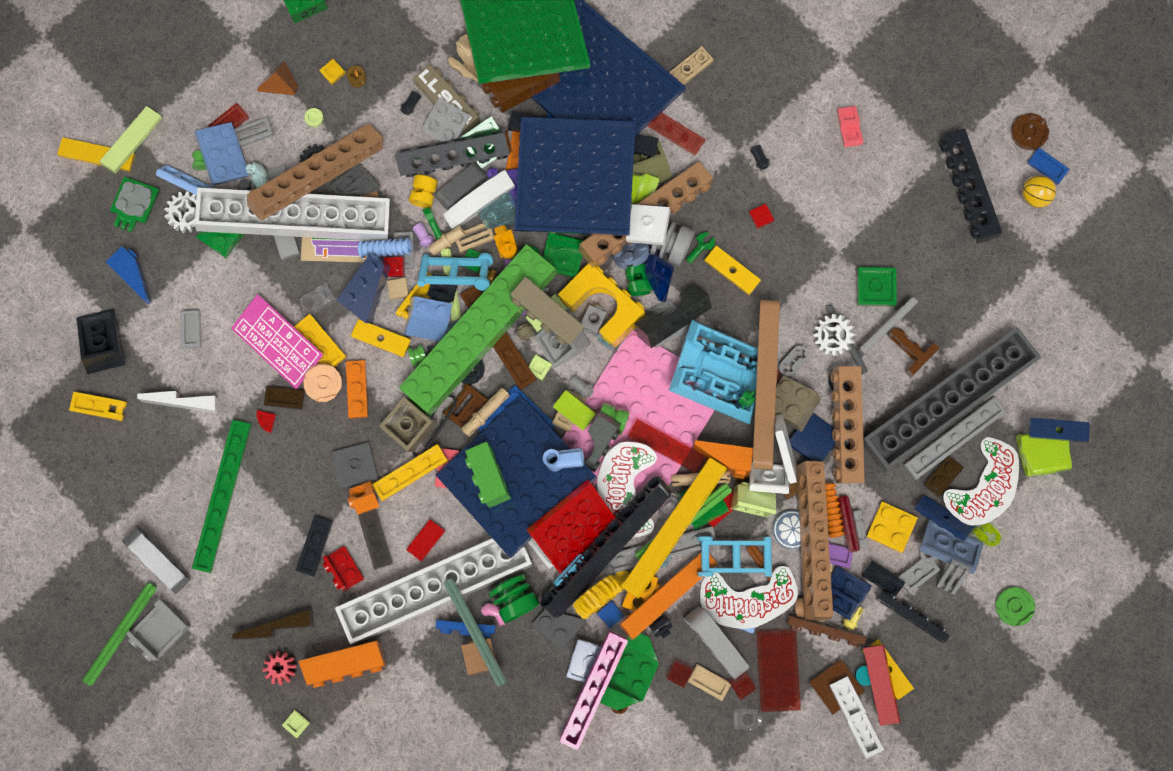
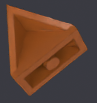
(279, 81)

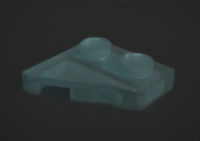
(499, 212)

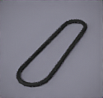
(441, 426)

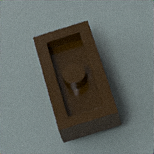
(943, 476)

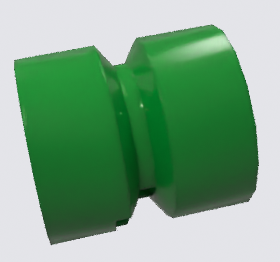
(639, 286)

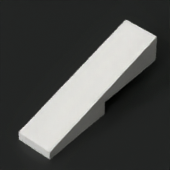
(173, 399)
(856, 718)

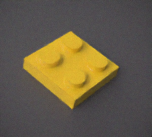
(891, 527)

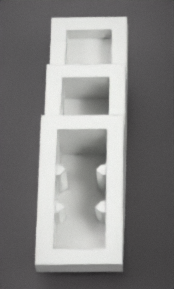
(478, 199)

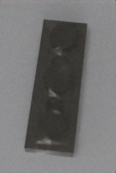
(375, 539)

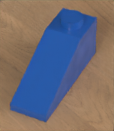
(129, 269)

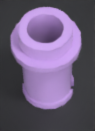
(422, 234)

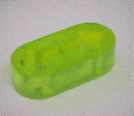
(984, 538)

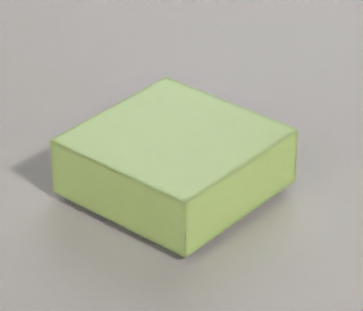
(539, 367)
(296, 724)

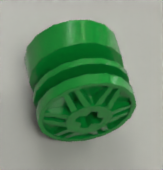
(514, 598)

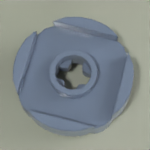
(632, 254)

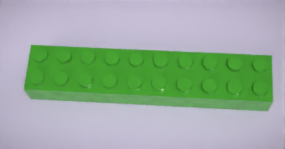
(475, 333)

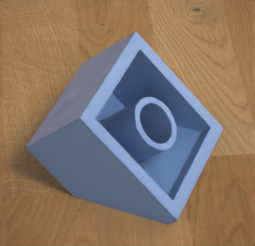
(427, 318)

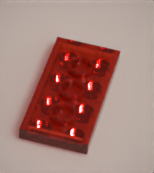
(778, 671)

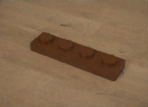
(817, 629)

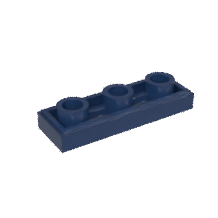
(1070, 430)
(943, 518)

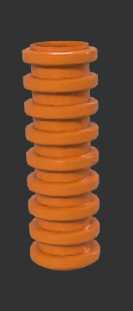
(833, 516)

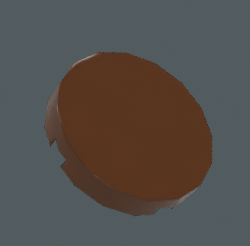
(1024, 131)

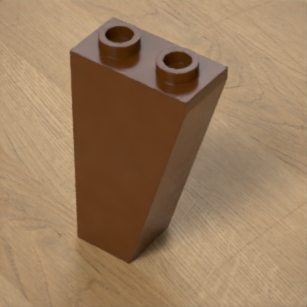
(512, 92)

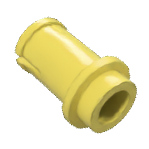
(851, 624)

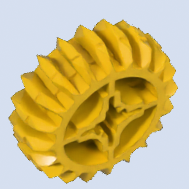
(597, 596)

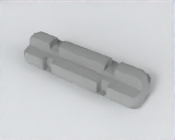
(860, 528)

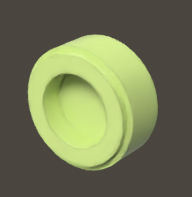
(314, 117)

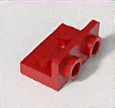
(343, 569)

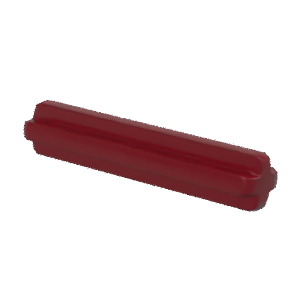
(849, 524)

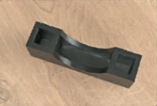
(655, 328)
(602, 432)

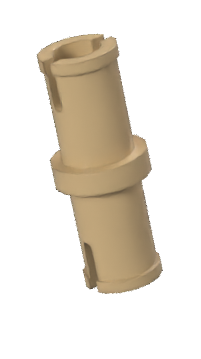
(446, 240)

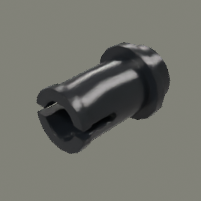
(410, 103)
(762, 161)

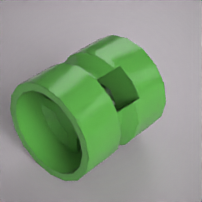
(619, 415)

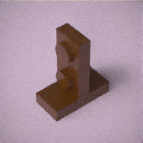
(913, 350)

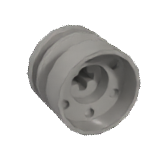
(675, 244)

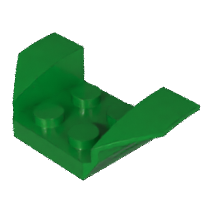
(631, 674)

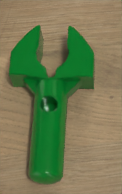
(432, 222)
(707, 246)

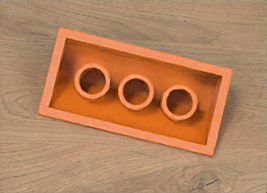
(343, 663)

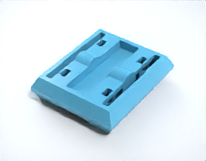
(716, 371)

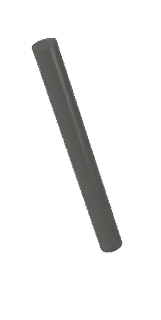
(853, 351)

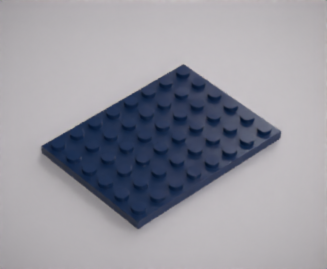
(619, 83)

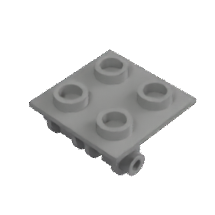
(445, 121)

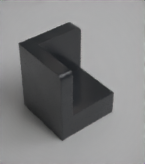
(442, 292)

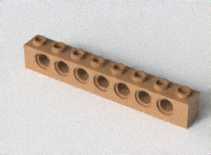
(314, 172)
(695, 174)
(814, 541)

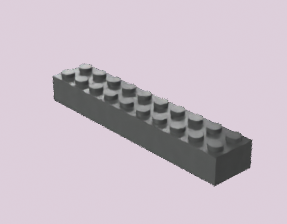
(950, 399)

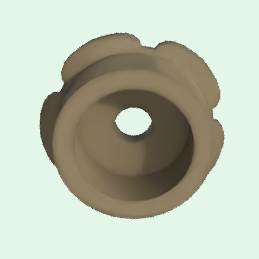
(525, 332)

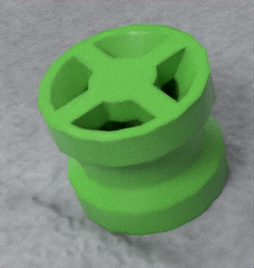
(198, 163)
(416, 355)

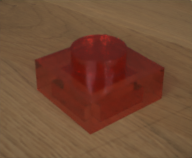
(679, 674)
(742, 686)

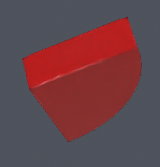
(266, 420)

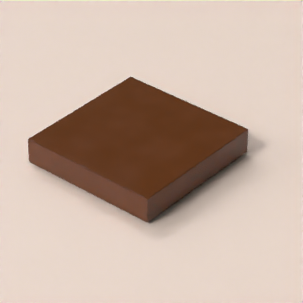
(822, 683)

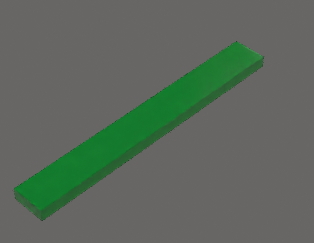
(221, 496)

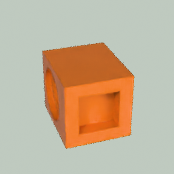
(363, 498)

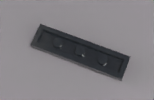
(920, 620)

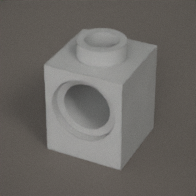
(594, 328)

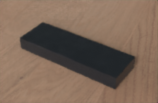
(314, 546)

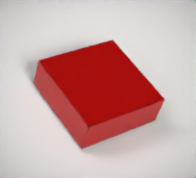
(761, 216)

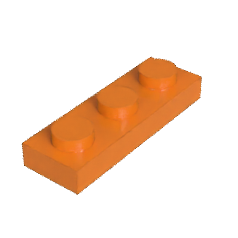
(357, 389)

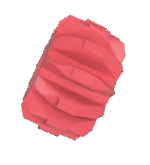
(276, 675)

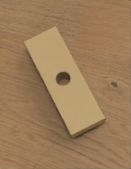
(695, 63)

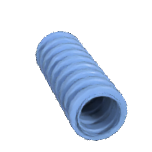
(385, 247)

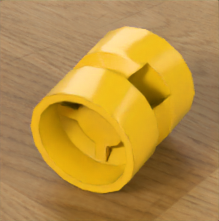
(423, 190)

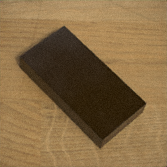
(284, 398)

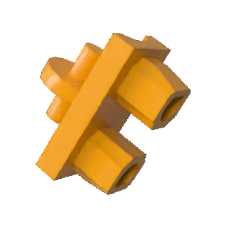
(505, 242)

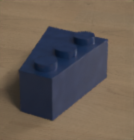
(365, 288)

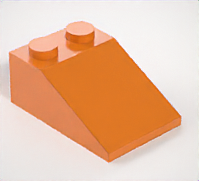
(734, 458)

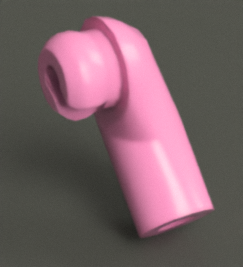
(490, 609)

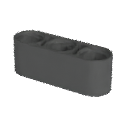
(461, 186)

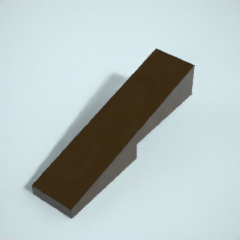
(267, 630)

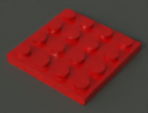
(571, 526)

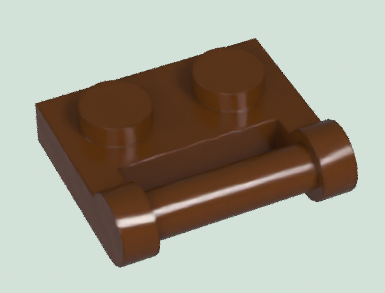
(473, 405)

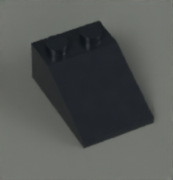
(100, 341)

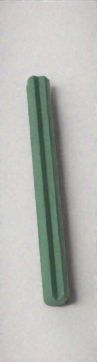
(475, 632)

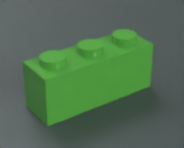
(487, 475)

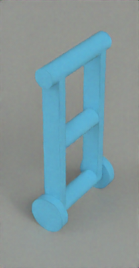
(481, 282)
(708, 572)

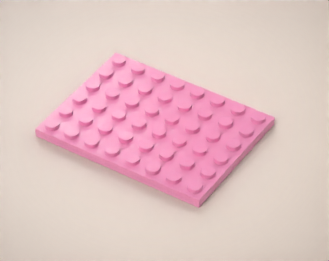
(639, 383)

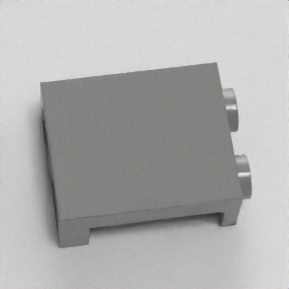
(158, 631)

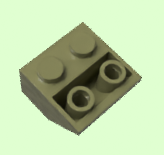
(655, 166)

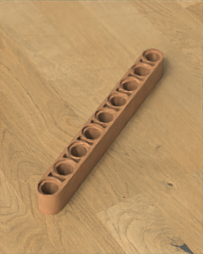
(766, 384)

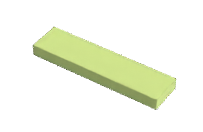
(130, 139)

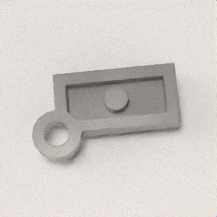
(919, 573)

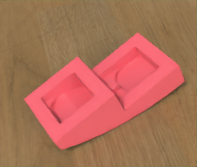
(849, 126)

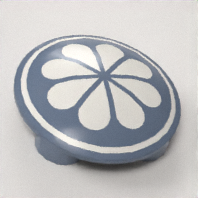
(787, 530)

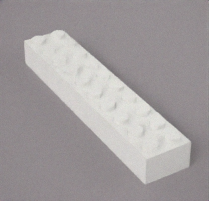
(307, 217)
(425, 590)

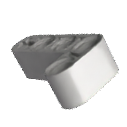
(717, 642)

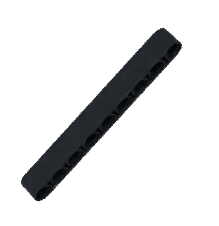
(607, 546)

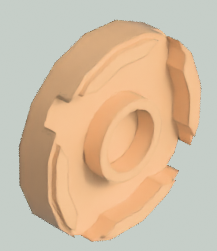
(322, 382)

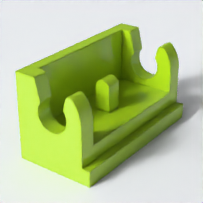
(575, 410)

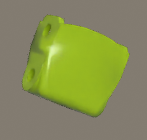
(1043, 455)

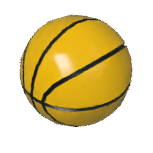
(1039, 191)

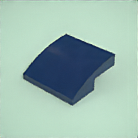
(814, 440)
(847, 592)

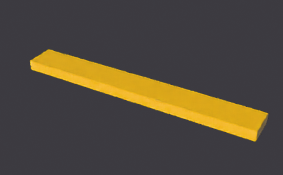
(674, 528)

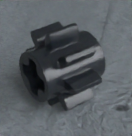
(661, 627)

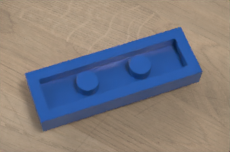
(447, 627)

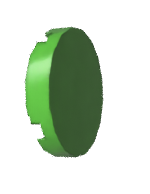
(1015, 606)

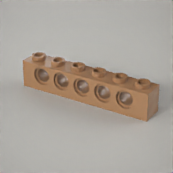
(852, 376)

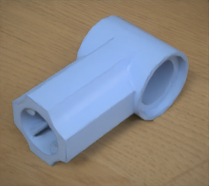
(566, 459)

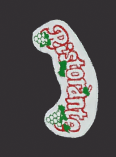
(617, 477)
(995, 486)
(749, 607)

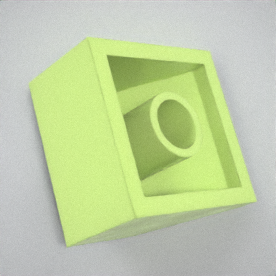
(753, 502)

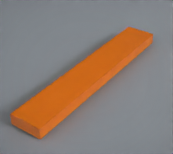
(664, 597)

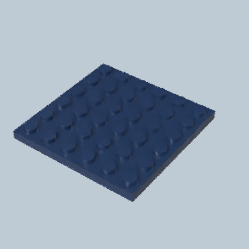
(575, 176)
(518, 442)

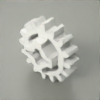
(179, 206)
(829, 340)

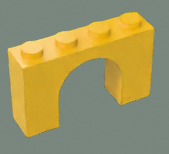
(591, 282)

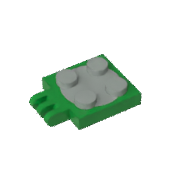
(133, 203)

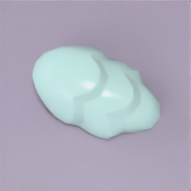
(258, 174)

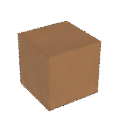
(473, 659)

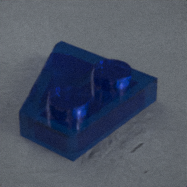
(659, 276)

